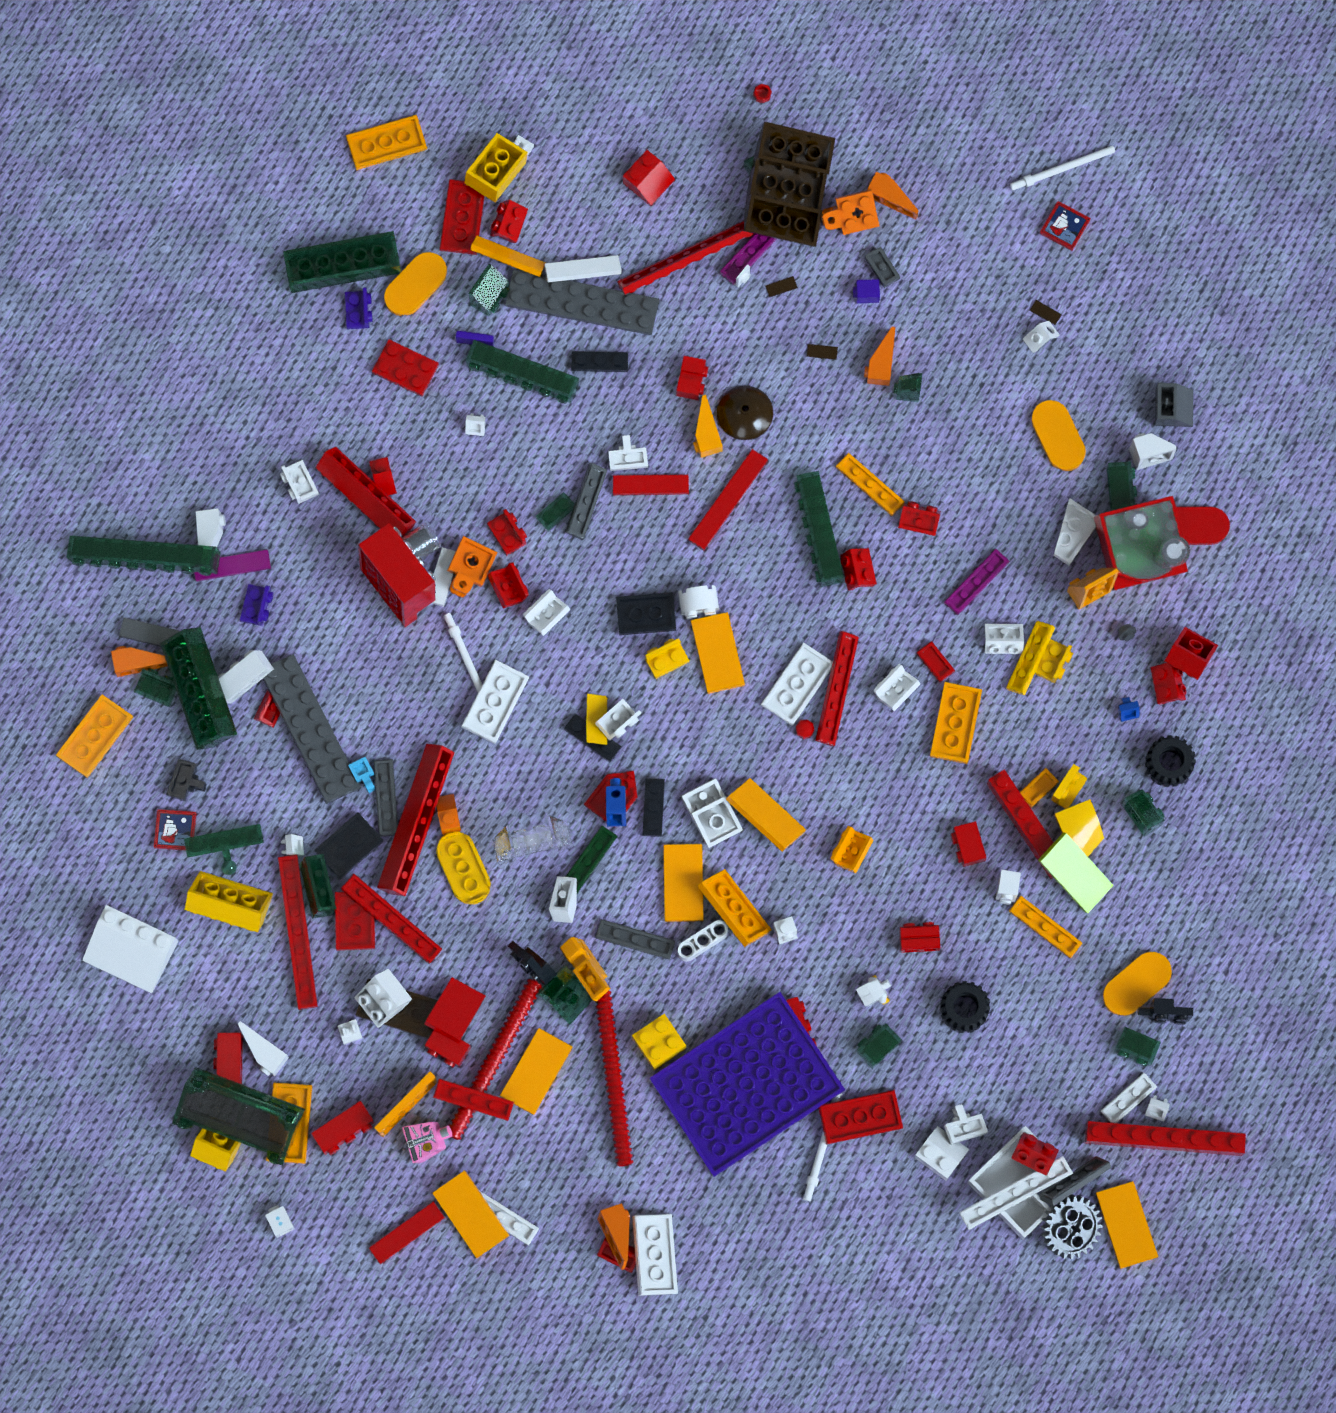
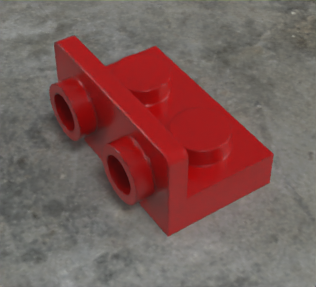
(919, 518)
(507, 532)

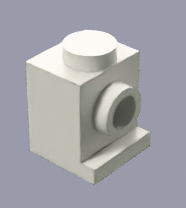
(785, 930)

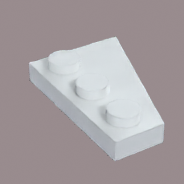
(1075, 531)

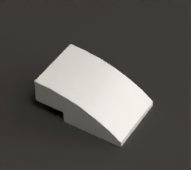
(711, 812)

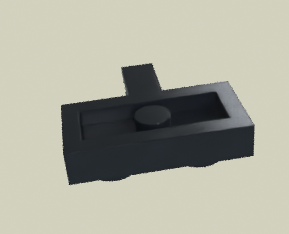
(184, 780)

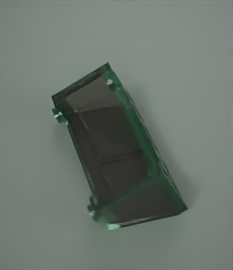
(238, 1114)

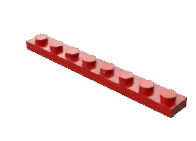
(683, 258)
(297, 932)

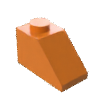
(448, 814)

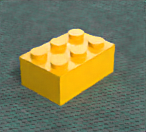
(496, 167)

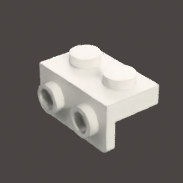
(299, 481)
(545, 612)
(896, 687)
(616, 719)

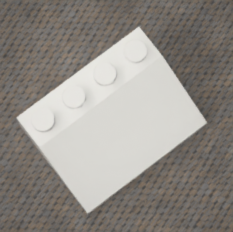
(129, 949)

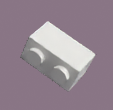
(1008, 887)

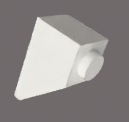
(564, 899)

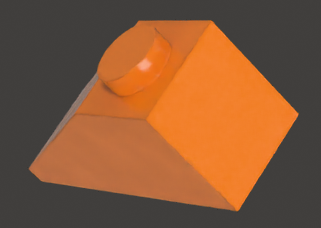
(890, 194)
(881, 362)
(132, 660)
(615, 1226)

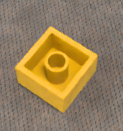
(659, 1042)

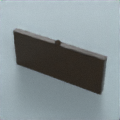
(781, 286)
(1045, 312)
(821, 351)

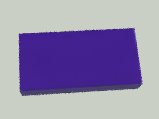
(468, 338)

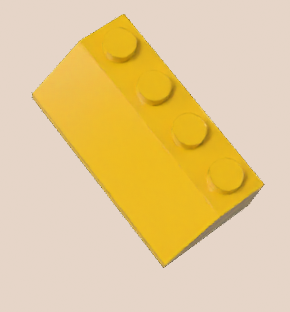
(228, 901)

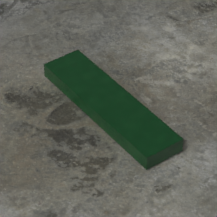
(592, 856)

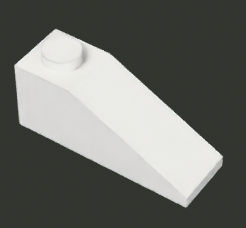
(209, 527)
(265, 1053)

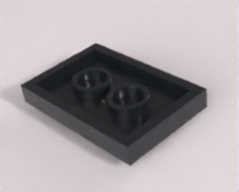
(646, 613)
(349, 845)

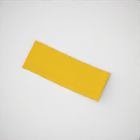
(595, 710)

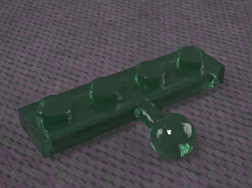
(224, 842)

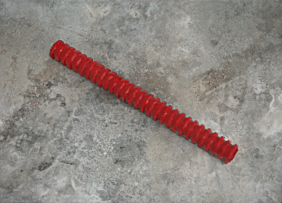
(497, 1053)
(614, 1080)

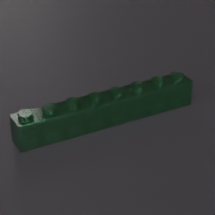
(143, 554)

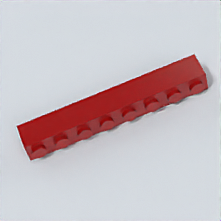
(415, 820)
(1165, 1138)

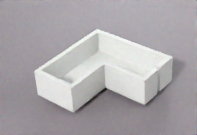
(1003, 1171)

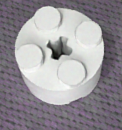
(698, 601)

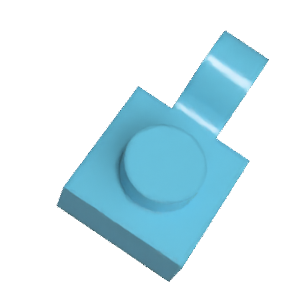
(362, 772)

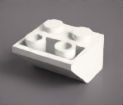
(383, 997)

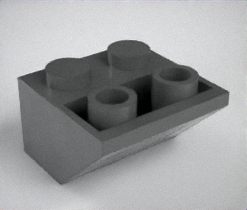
(1173, 405)

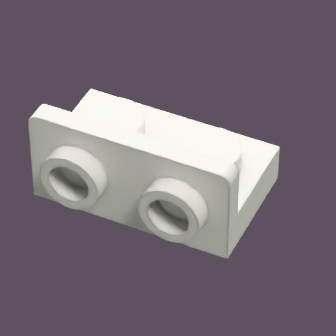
(1004, 638)

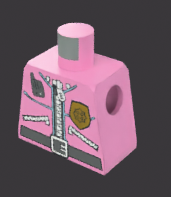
(425, 1140)

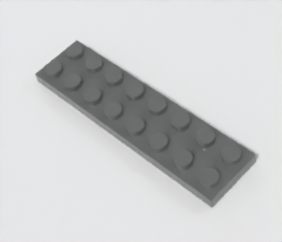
(582, 302)
(310, 730)

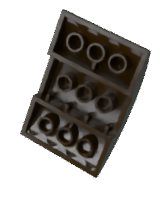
(788, 184)

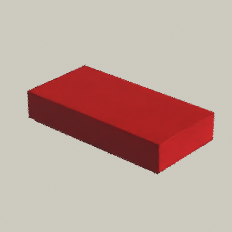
(935, 661)

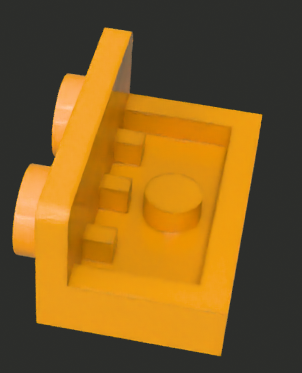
(851, 849)

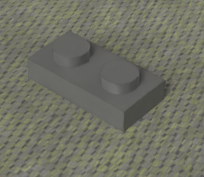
(882, 267)

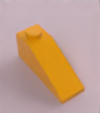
(706, 435)

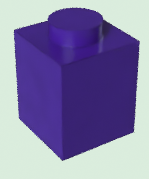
(867, 291)

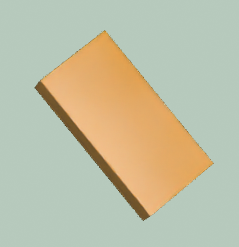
(1039, 787)

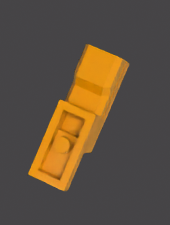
(586, 967)

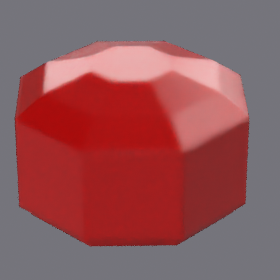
(762, 93)
(805, 729)

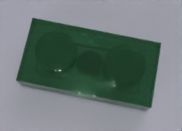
(555, 511)

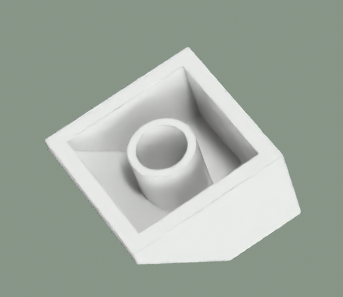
(1150, 450)
(940, 1154)

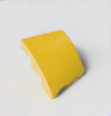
(1081, 825)

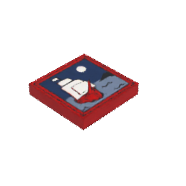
(1065, 226)
(173, 828)

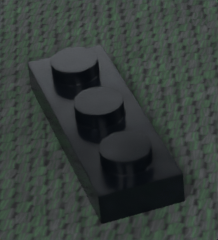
(599, 361)
(577, 728)
(653, 807)

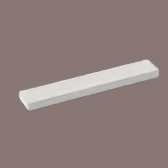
(1014, 1194)

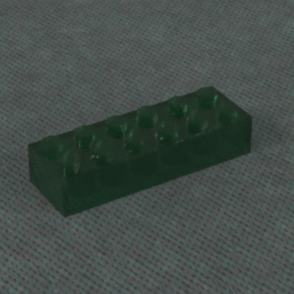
(342, 262)
(198, 688)

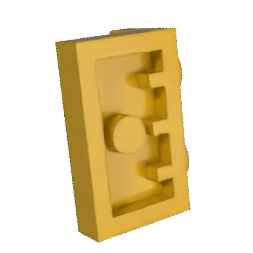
(666, 658)
(1053, 661)
(1069, 787)

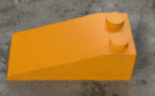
(1093, 586)

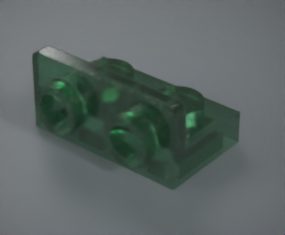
(156, 687)

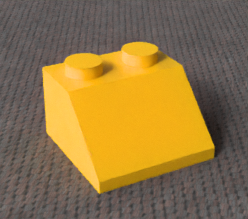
(214, 1149)

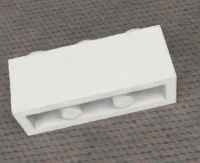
(244, 675)

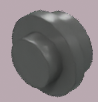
(1126, 632)

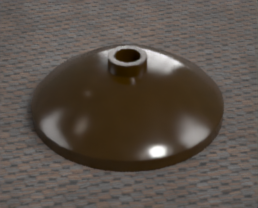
(744, 424)

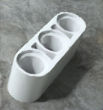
(707, 932)

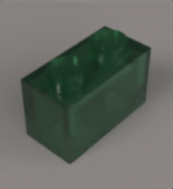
(878, 1045)
(1137, 1047)

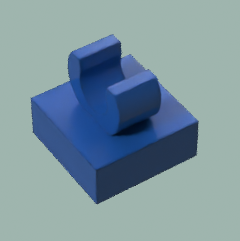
(1128, 709)

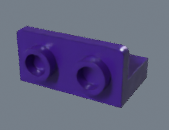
(357, 309)
(256, 604)

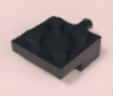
(532, 963)
(1164, 1010)

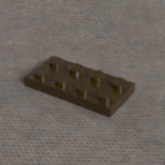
(412, 1016)

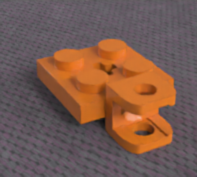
(843, 217)
(466, 574)

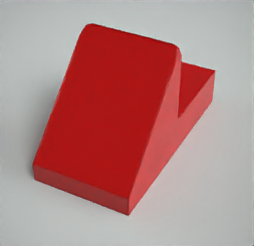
(383, 476)

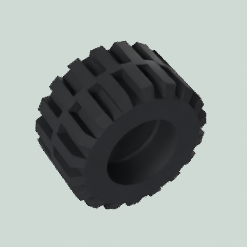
(1166, 776)
(965, 990)

